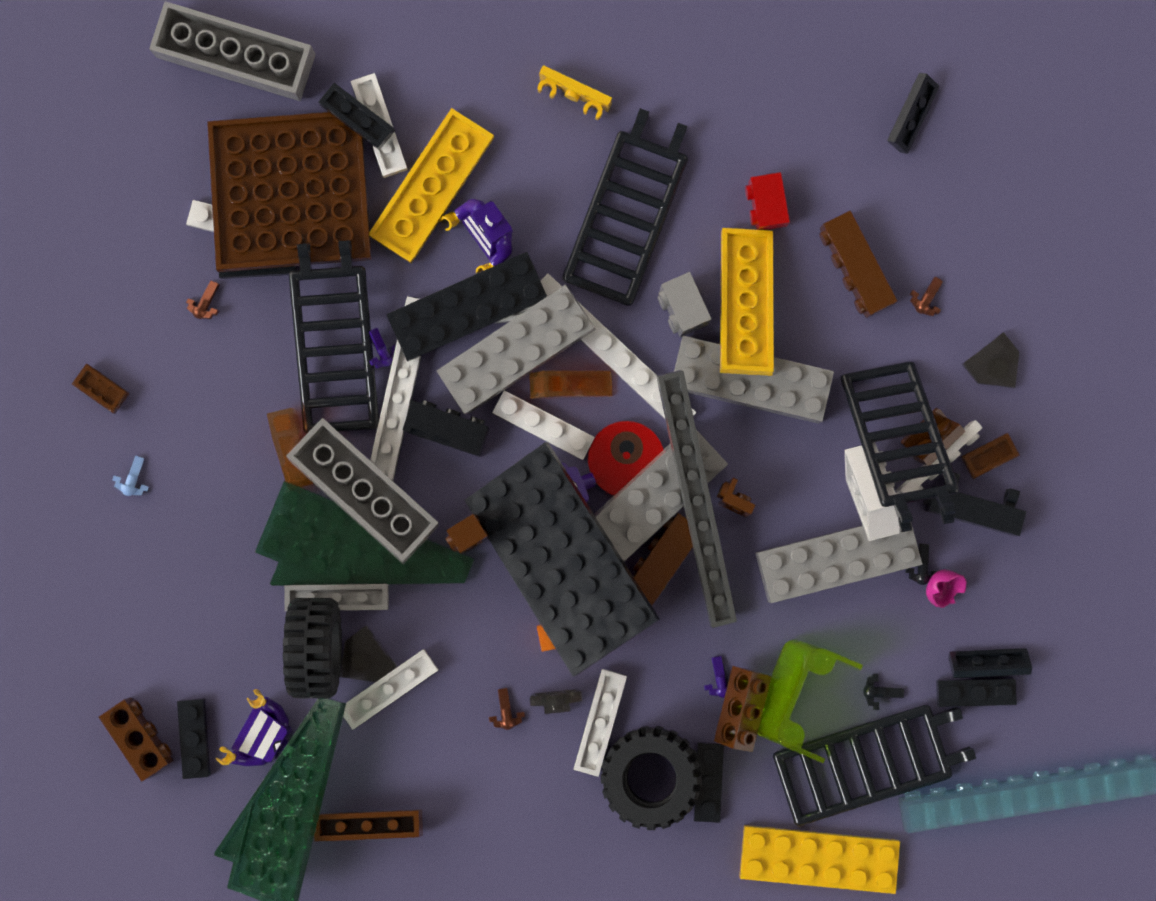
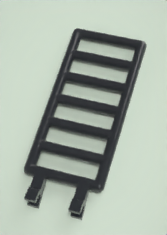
(654, 229)
(303, 352)
(937, 446)
(872, 796)

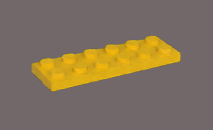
(431, 185)
(746, 302)
(819, 859)

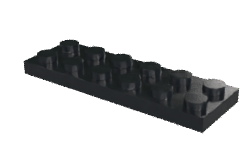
(467, 306)

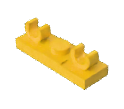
(574, 91)

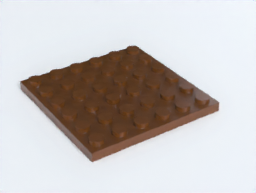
(284, 187)

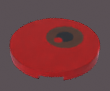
(621, 454)

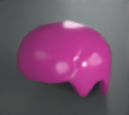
(944, 586)

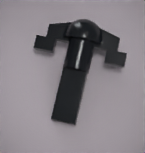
(922, 577)
(870, 691)

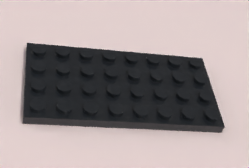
(561, 559)

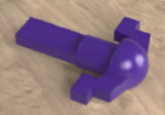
(385, 357)
(720, 679)

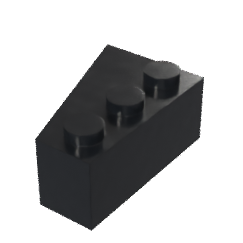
(446, 427)

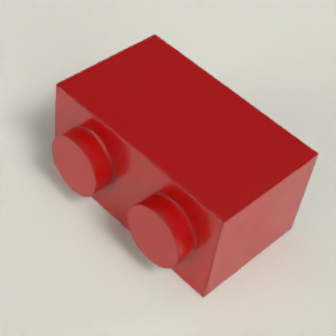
(767, 202)

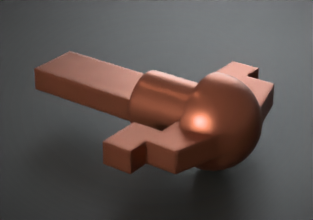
(922, 305)
(200, 311)
(507, 722)

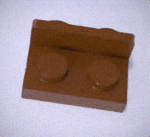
(949, 432)
(736, 503)

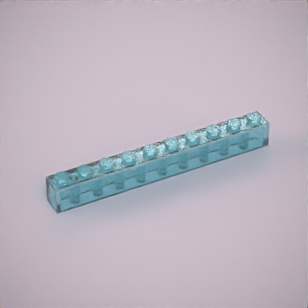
(1028, 795)

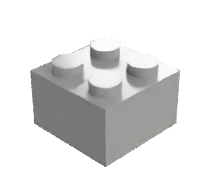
(684, 305)

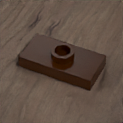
(100, 388)
(990, 455)

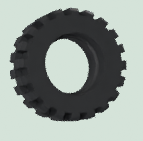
(312, 648)
(626, 802)

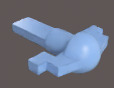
(129, 487)

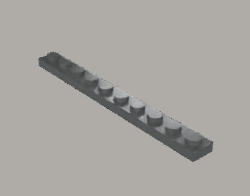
(696, 498)

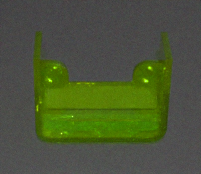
(784, 689)

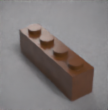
(857, 264)
(664, 559)
(369, 825)

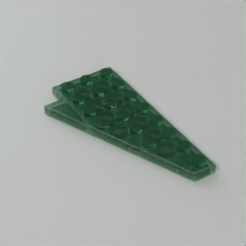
(326, 546)
(279, 822)

